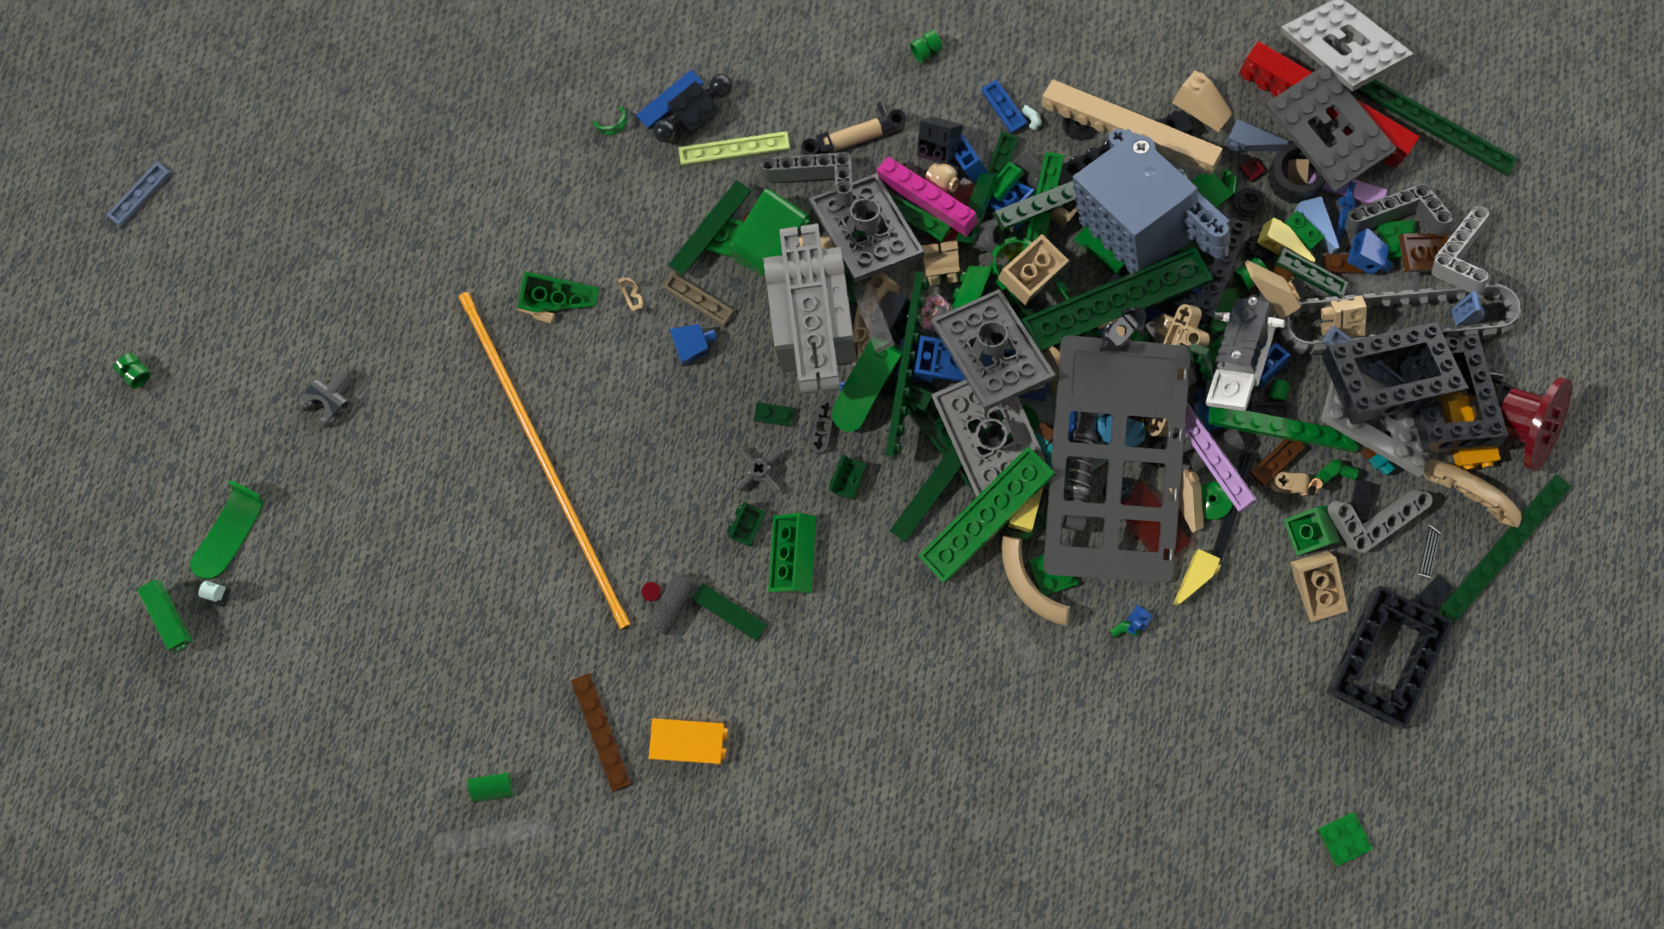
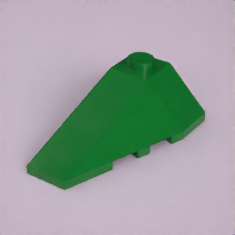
(549, 293)

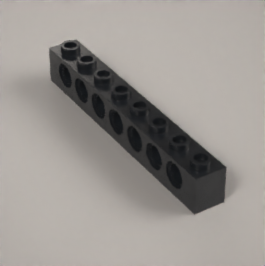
(1175, 119)

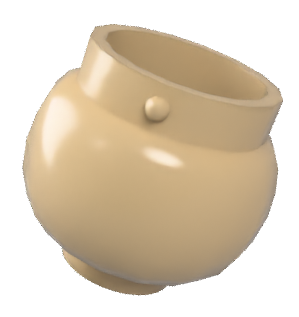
(943, 177)

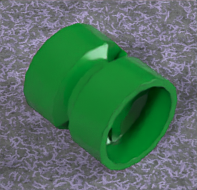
(927, 46)
(1243, 277)
(132, 370)

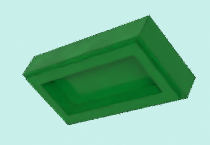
(1006, 180)

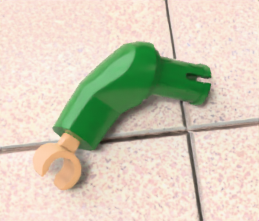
(1330, 471)

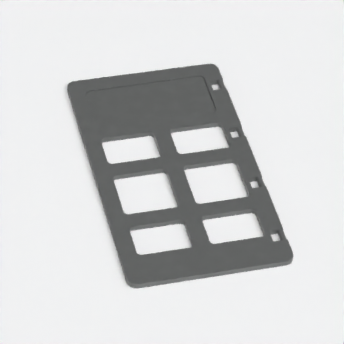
(1119, 385)

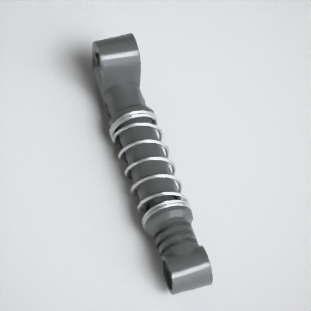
(1081, 469)

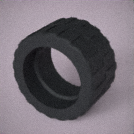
(1285, 189)

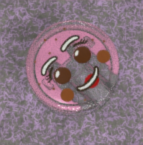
(934, 307)

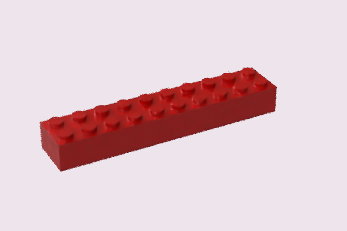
(1277, 74)

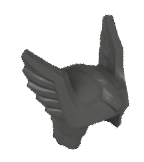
(990, 235)

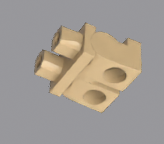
(942, 263)
(1346, 316)

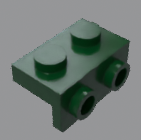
(848, 478)
(746, 524)

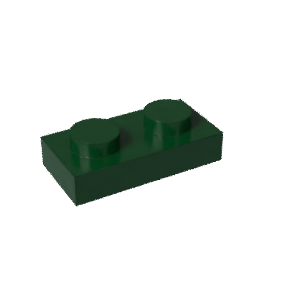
(773, 414)

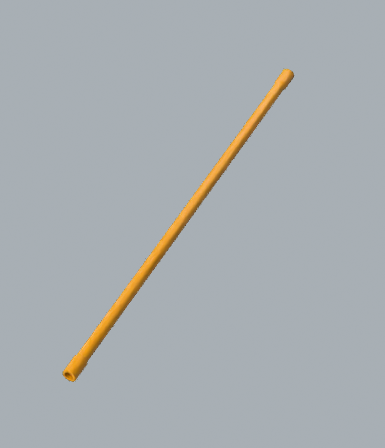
(618, 613)

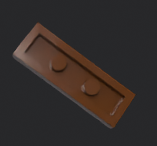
(1276, 461)

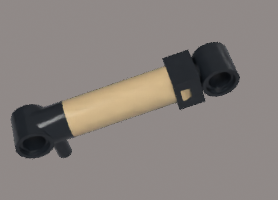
(830, 143)

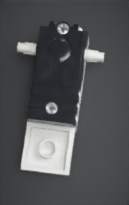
(1242, 352)

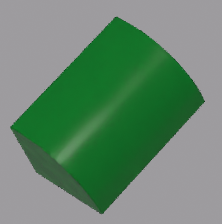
(490, 787)

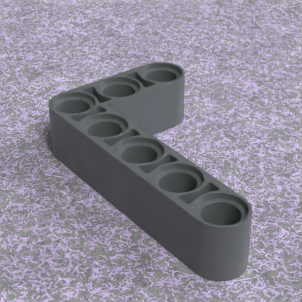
(812, 168)
(1417, 198)

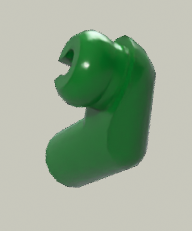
(1230, 180)
(1122, 627)

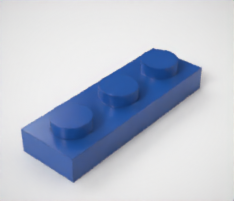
(1003, 106)

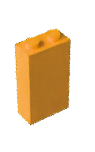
(1468, 458)
(687, 741)

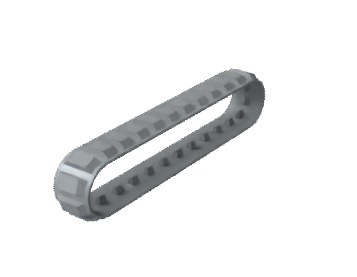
(1500, 292)

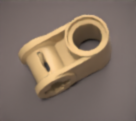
(1293, 483)

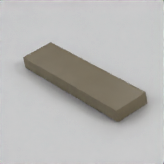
(698, 299)

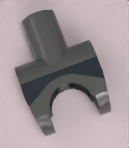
(329, 395)

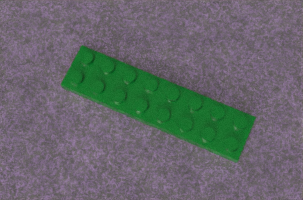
(986, 514)

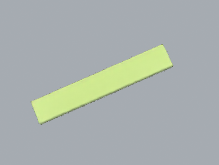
(734, 148)

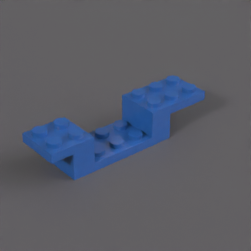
(936, 362)

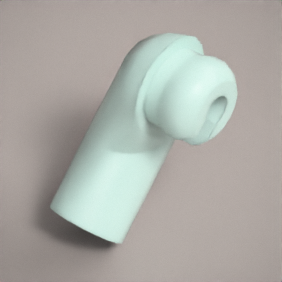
(1034, 117)

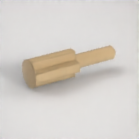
(543, 316)

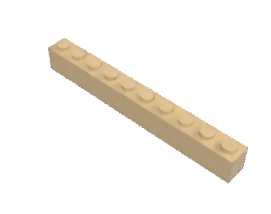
(1107, 117)

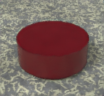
(651, 591)

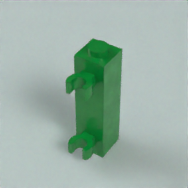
(165, 616)

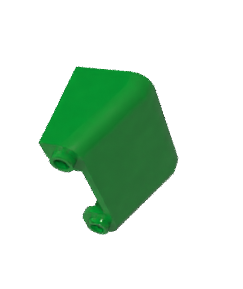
(761, 231)

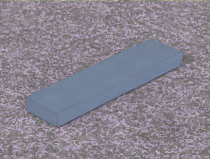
(139, 194)

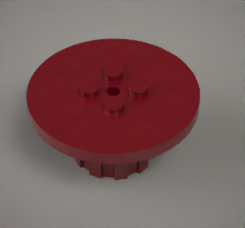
(1537, 420)

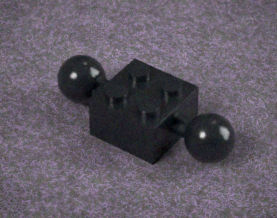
(693, 108)

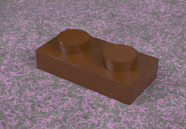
(1339, 264)

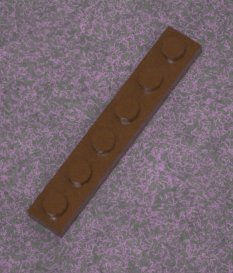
(601, 732)

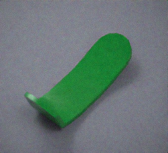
(863, 386)
(227, 532)

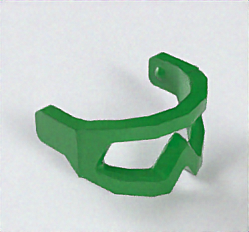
(616, 129)

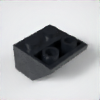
(938, 139)

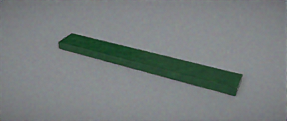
(932, 488)

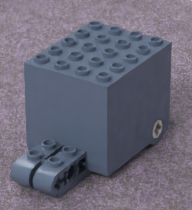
(1145, 205)

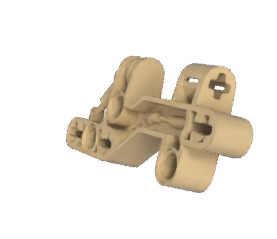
(1177, 334)

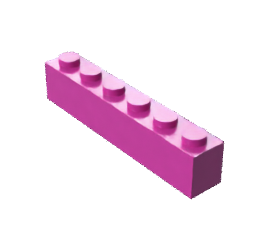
(927, 196)

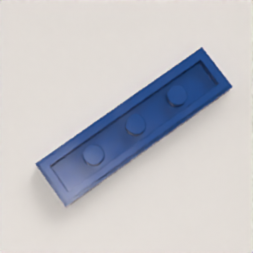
(658, 108)

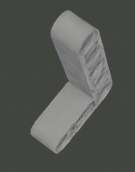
(1448, 260)
(1379, 522)

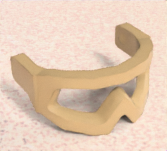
(623, 281)

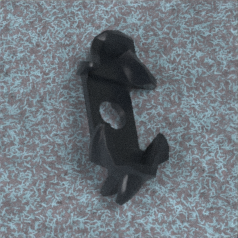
(1132, 320)

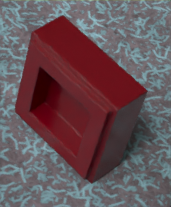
(1252, 169)

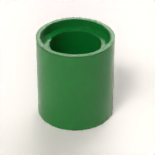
(1279, 390)

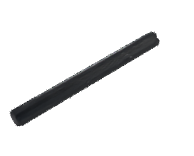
(1228, 520)

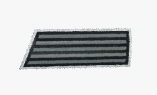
(1429, 552)

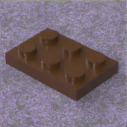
(1420, 250)

